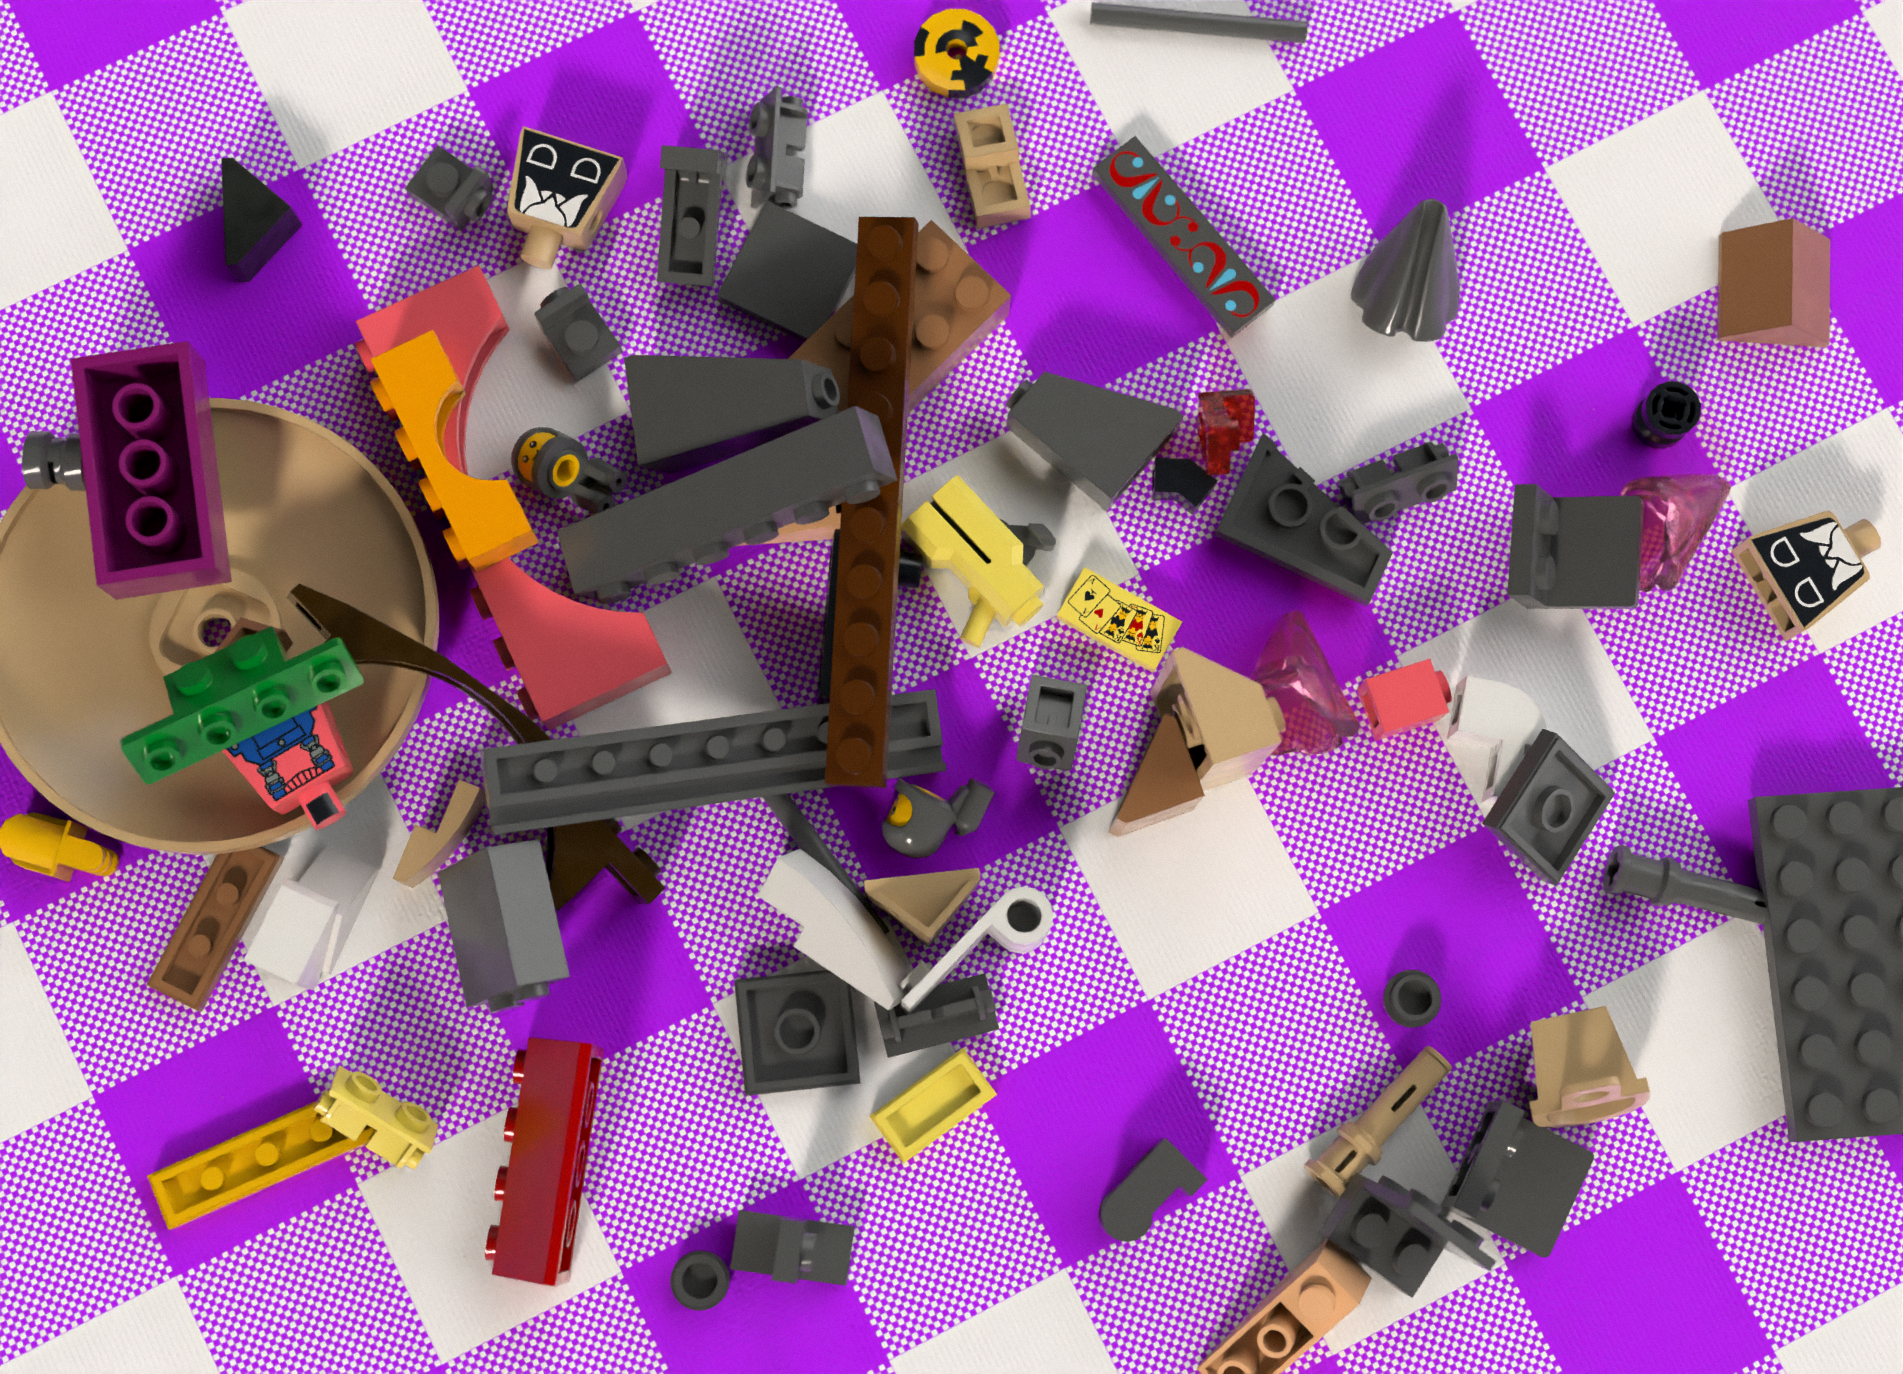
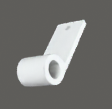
(1015, 922)

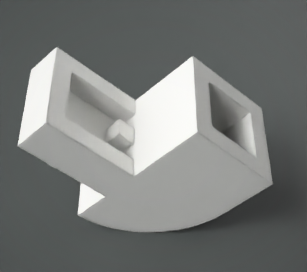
(1499, 719)

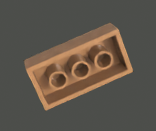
(952, 315)

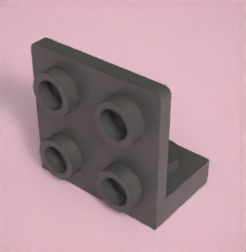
(1575, 550)
(1518, 1179)
(1398, 1232)

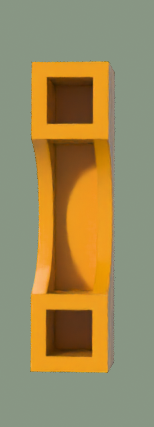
(424, 392)

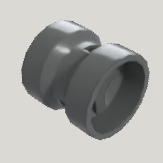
(52, 461)

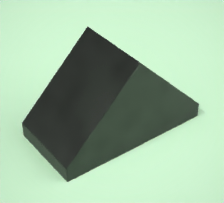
(254, 221)

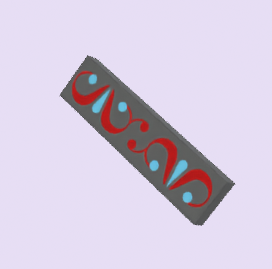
(1183, 237)

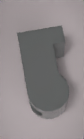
(1130, 1205)

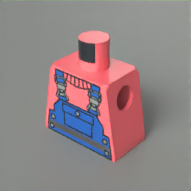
(297, 765)

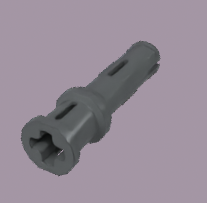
(1668, 883)

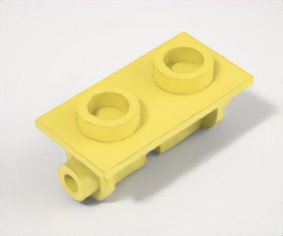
(401, 1129)

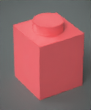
(1405, 699)

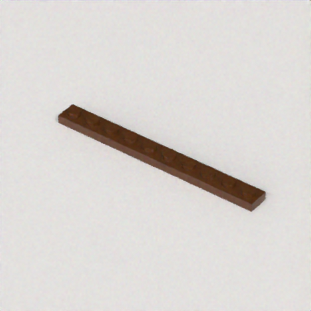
(872, 528)

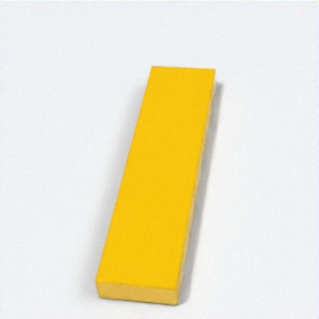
(248, 1164)

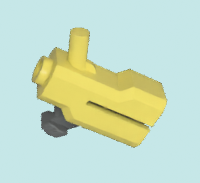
(983, 553)

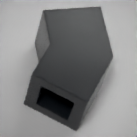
(1181, 482)

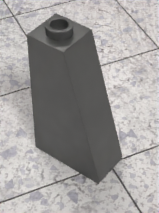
(720, 406)

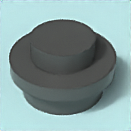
(1411, 998)

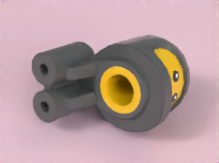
(560, 468)
(923, 819)

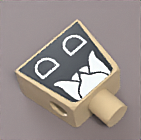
(561, 194)
(1806, 568)

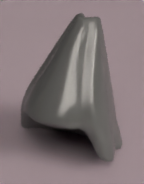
(1411, 277)

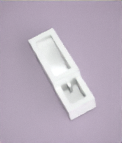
(836, 927)

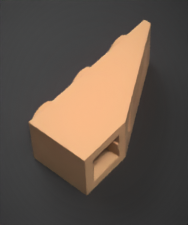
(1292, 1315)

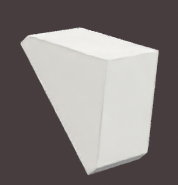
(346, 882)
(294, 935)

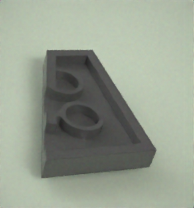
(1298, 527)

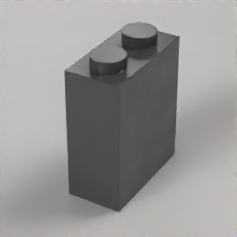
(503, 925)

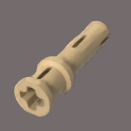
(1367, 1135)

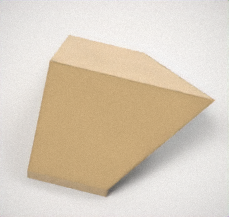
(923, 901)

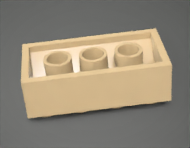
(1220, 716)

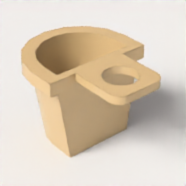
(1582, 1071)

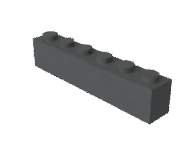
(728, 505)

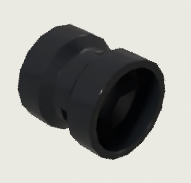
(1656, 423)

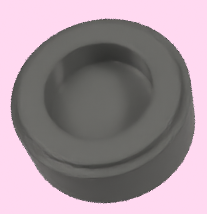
(700, 1280)

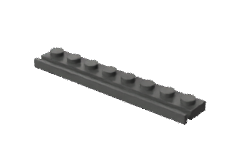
(688, 764)

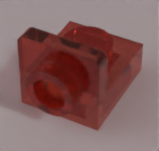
(1223, 424)

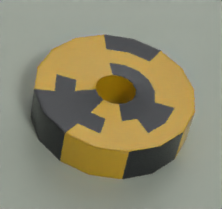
(956, 30)

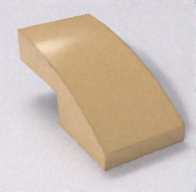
(992, 165)
(430, 850)

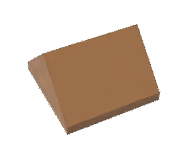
(1774, 285)
(1162, 784)

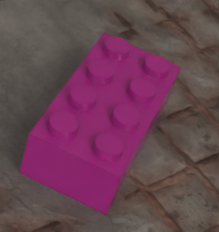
(150, 470)

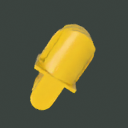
(54, 847)

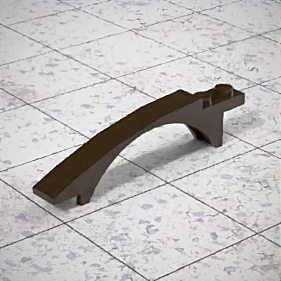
(573, 850)

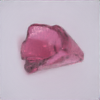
(1675, 522)
(1305, 688)

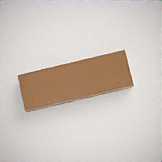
(214, 925)

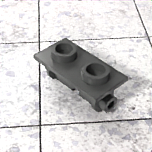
(777, 127)
(1422, 476)
(945, 1015)

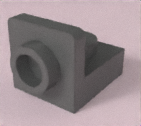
(451, 188)
(576, 331)
(1051, 723)

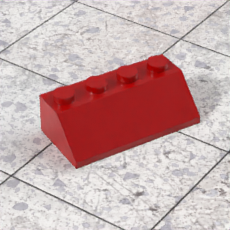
(546, 1161)

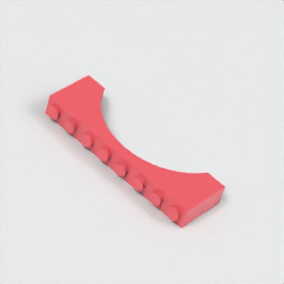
(563, 649)

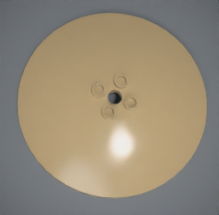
(93, 666)

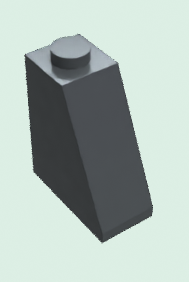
(1090, 432)

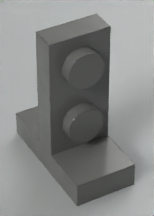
(690, 214)
(792, 1248)

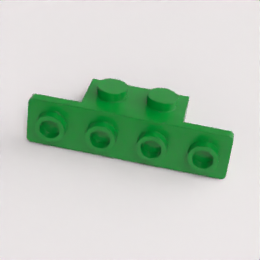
(235, 698)

